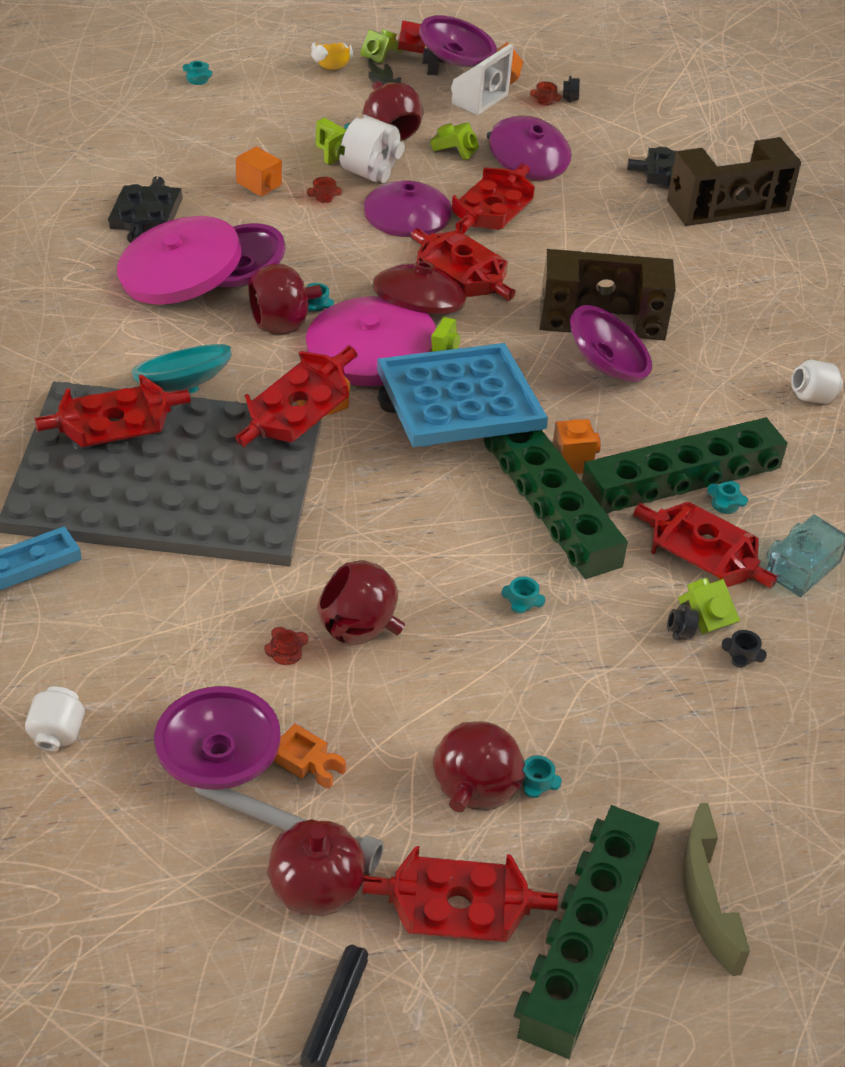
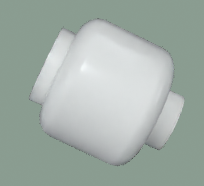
(817, 381)
(55, 718)

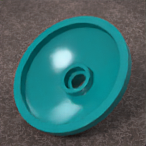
(185, 367)

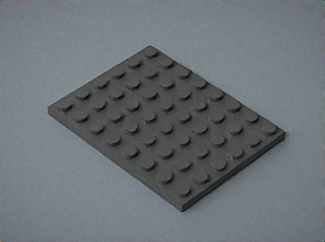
(167, 489)

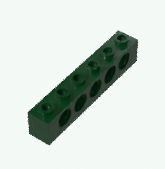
(684, 464)
(560, 501)
(555, 1022)

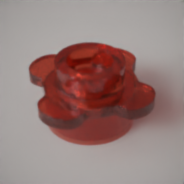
(546, 93)
(324, 189)
(286, 645)

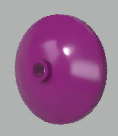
(456, 40)
(533, 143)
(407, 205)
(260, 247)
(610, 344)
(212, 723)

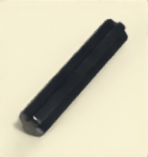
(334, 1007)

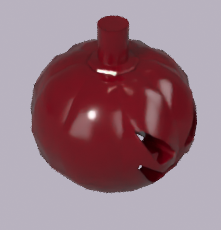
(395, 105)
(280, 297)
(359, 603)
(478, 766)
(316, 867)

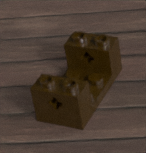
(707, 192)
(640, 289)

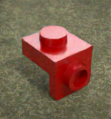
(410, 38)

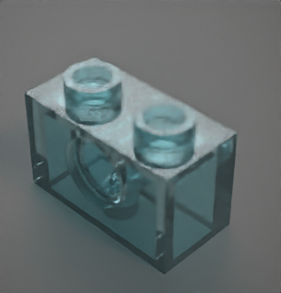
(806, 554)

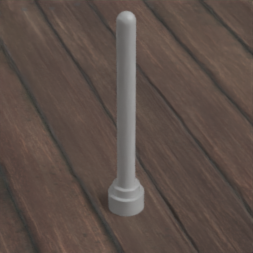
(371, 846)

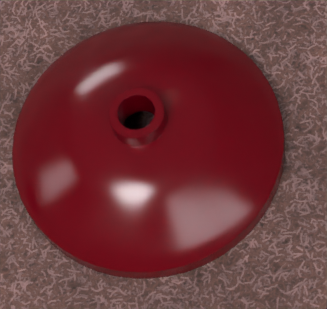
(419, 288)

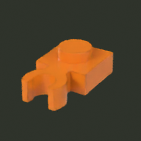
(305, 753)

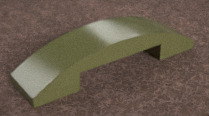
(720, 931)

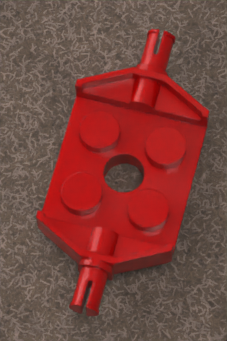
(494, 199)
(465, 261)
(314, 379)
(139, 408)
(728, 555)
(495, 891)

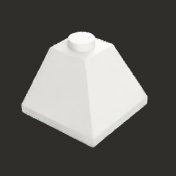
(484, 83)

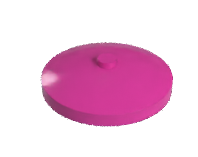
(179, 260)
(373, 330)

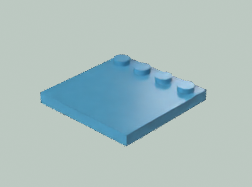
(460, 394)

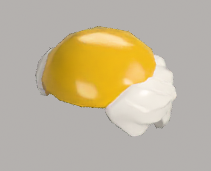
(332, 55)

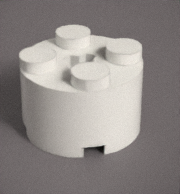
(371, 148)

